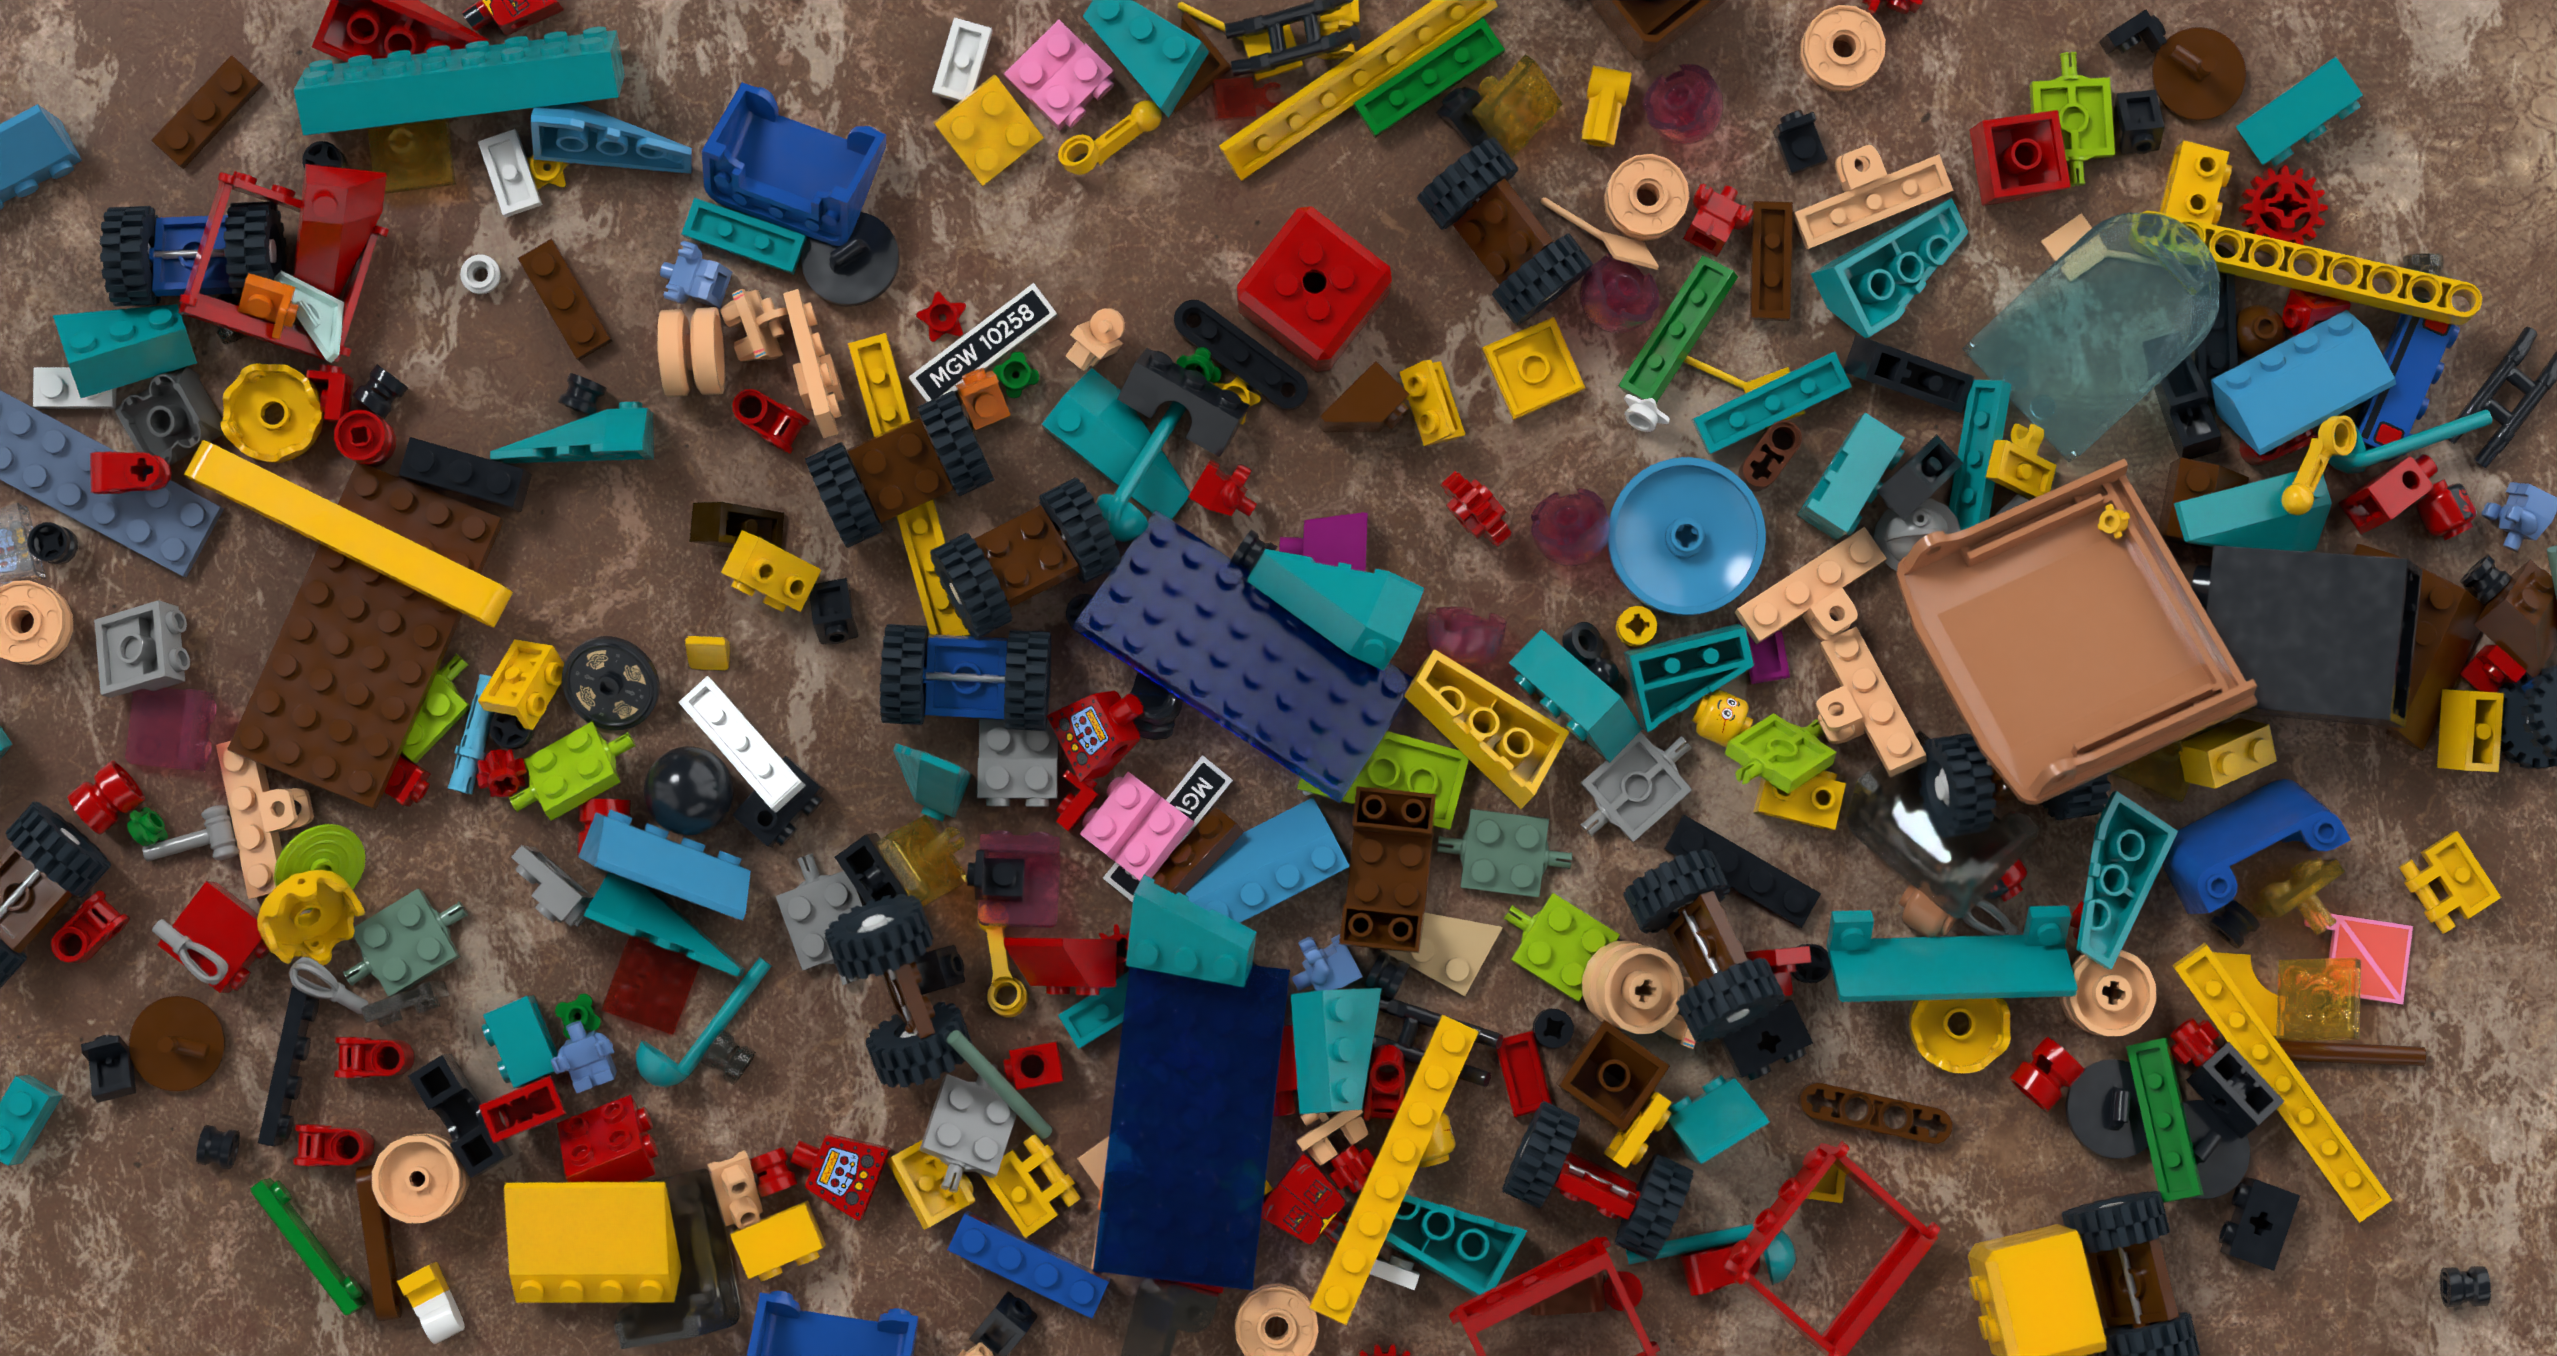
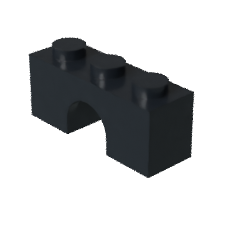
(1213, 411)
(465, 474)
(456, 1103)

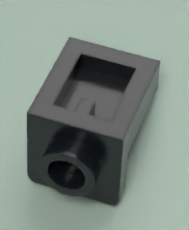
(2127, 34)
(1458, 112)
(2139, 121)
(1799, 142)
(833, 612)
(996, 878)
(940, 969)
(1005, 1325)

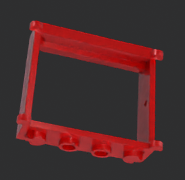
(226, 314)
(1542, 1283)
(1876, 1288)

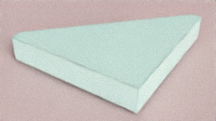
(318, 314)

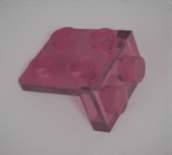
(171, 728)
(1041, 880)

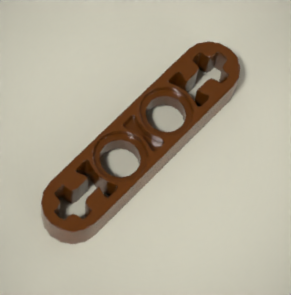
(1874, 1115)
(378, 1249)

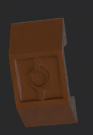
(1388, 869)

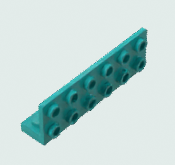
(1952, 965)

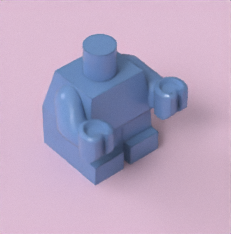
(695, 277)
(2524, 514)
(1326, 967)
(586, 1058)

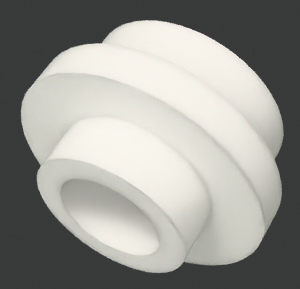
(475, 263)

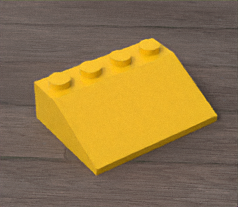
(591, 1242)

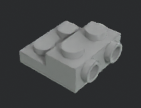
(141, 649)
(1017, 764)
(558, 893)

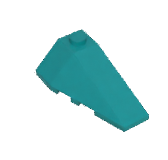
(1349, 607)
(643, 912)

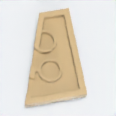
(1451, 950)

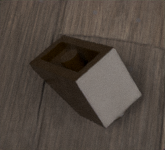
(722, 523)

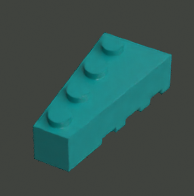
(1453, 1244)

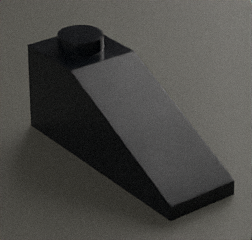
(1908, 373)

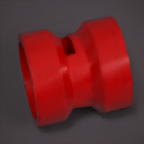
(772, 1172)

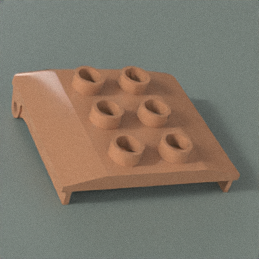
(2068, 640)

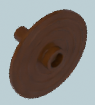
(2199, 73)
(176, 1043)

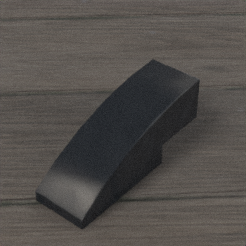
(2186, 411)

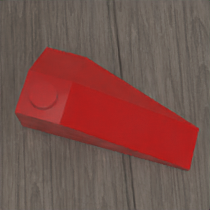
(385, 27)
(335, 223)

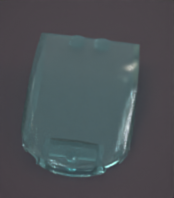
(2102, 326)

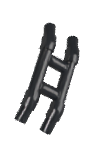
(1274, 23)
(2533, 392)
(1413, 1018)

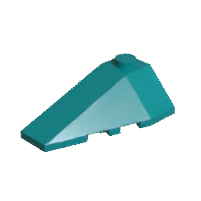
(1883, 275)
(603, 436)
(1110, 440)
(2254, 517)
(932, 781)
(2122, 869)

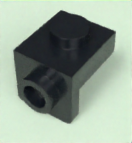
(109, 1068)

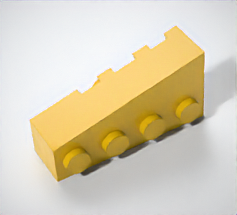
(1488, 726)

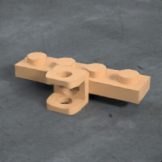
(1870, 195)
(814, 374)
(1814, 591)
(1866, 705)
(259, 817)

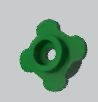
(1201, 358)
(1027, 375)
(146, 827)
(583, 1005)

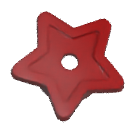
(931, 317)

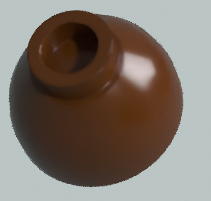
(2258, 330)

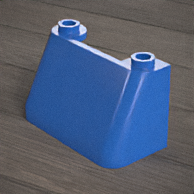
(789, 168)
(2208, 847)
(788, 1331)

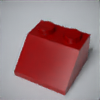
(2019, 157)
(1065, 963)

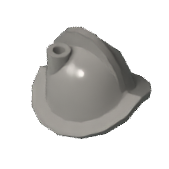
(1898, 536)

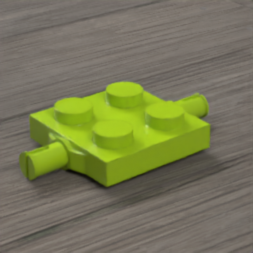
(2083, 113)
(439, 711)
(1780, 753)
(572, 771)
(1559, 943)

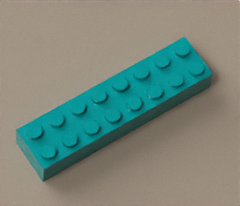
(459, 81)

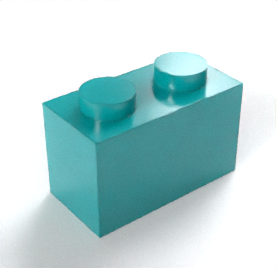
(521, 1041)
(23, 1116)

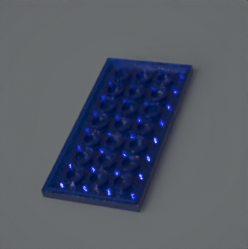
(1242, 658)
(1191, 1127)

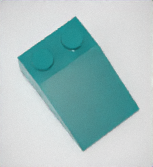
(1714, 1119)

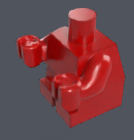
(1716, 218)
(1222, 491)

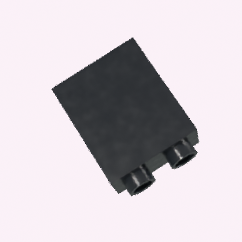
(2316, 630)

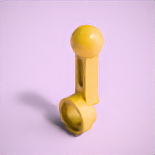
(1143, 118)
(2299, 496)
(1002, 974)

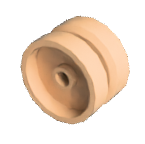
(691, 351)
(1632, 986)
(2130, 999)
(403, 1194)

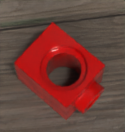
(1052, 1062)

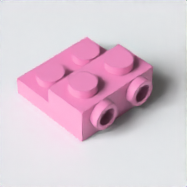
(1060, 76)
(1135, 826)

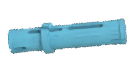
(472, 743)

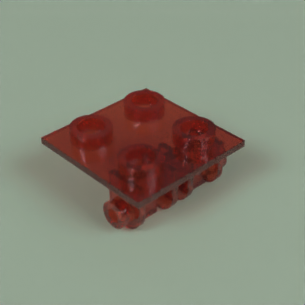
(650, 985)

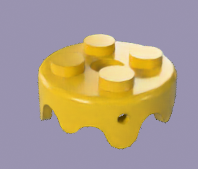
(246, 406)
(313, 932)
(1964, 1053)

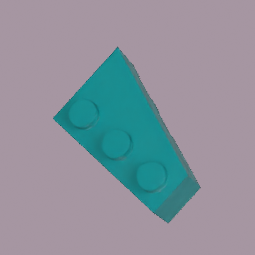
(1149, 47)
(2301, 113)
(123, 346)
(1852, 477)
(1684, 669)
(1575, 695)
(1186, 939)
(1333, 1047)

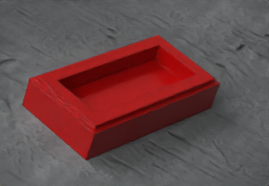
(1523, 1073)

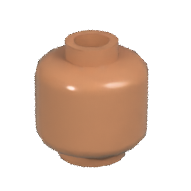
(1923, 914)

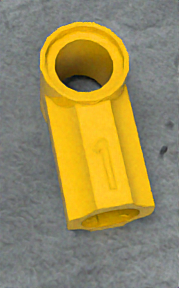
(1606, 97)

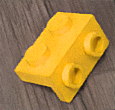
(1432, 402)
(921, 1181)

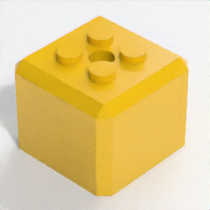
(2036, 1294)

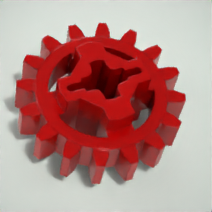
(2283, 192)
(1476, 508)

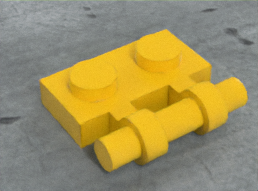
(2459, 875)
(1021, 1194)

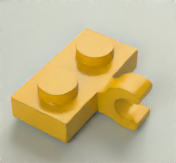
(2019, 466)

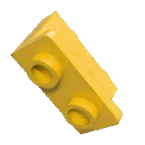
(524, 682)

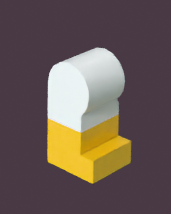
(432, 1302)

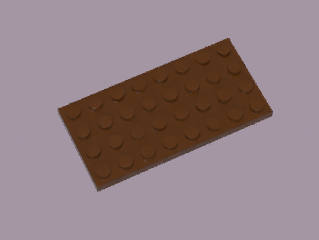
(360, 647)

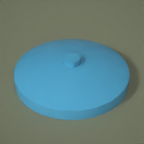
(1686, 536)

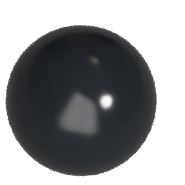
(688, 790)

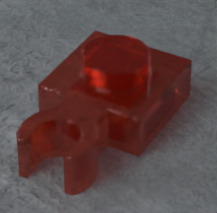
(1238, 98)

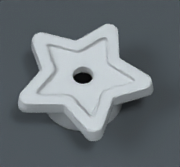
(1644, 413)

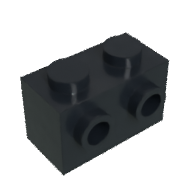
(778, 826)

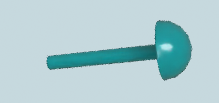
(2360, 458)
(1123, 517)
(662, 1070)
(1779, 1255)

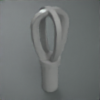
(2009, 929)
(182, 943)
(337, 993)

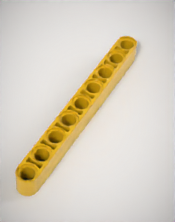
(2322, 280)
(348, 533)

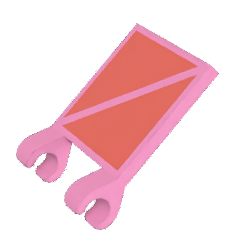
(2382, 952)

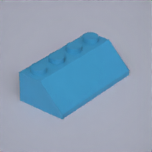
(33, 150)
(2302, 382)
(1271, 864)
(667, 865)

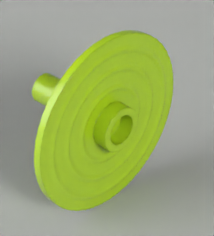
(323, 848)

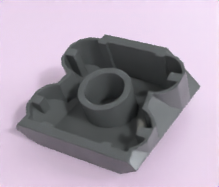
(171, 416)

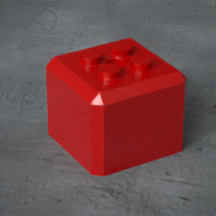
(1309, 324)

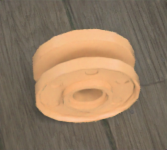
(1855, 28)
(1660, 178)
(51, 623)
(1274, 1301)

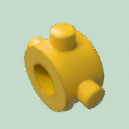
(2113, 521)

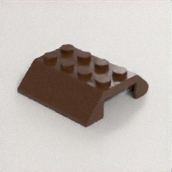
(2441, 648)

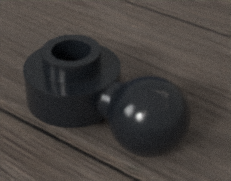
(1586, 645)

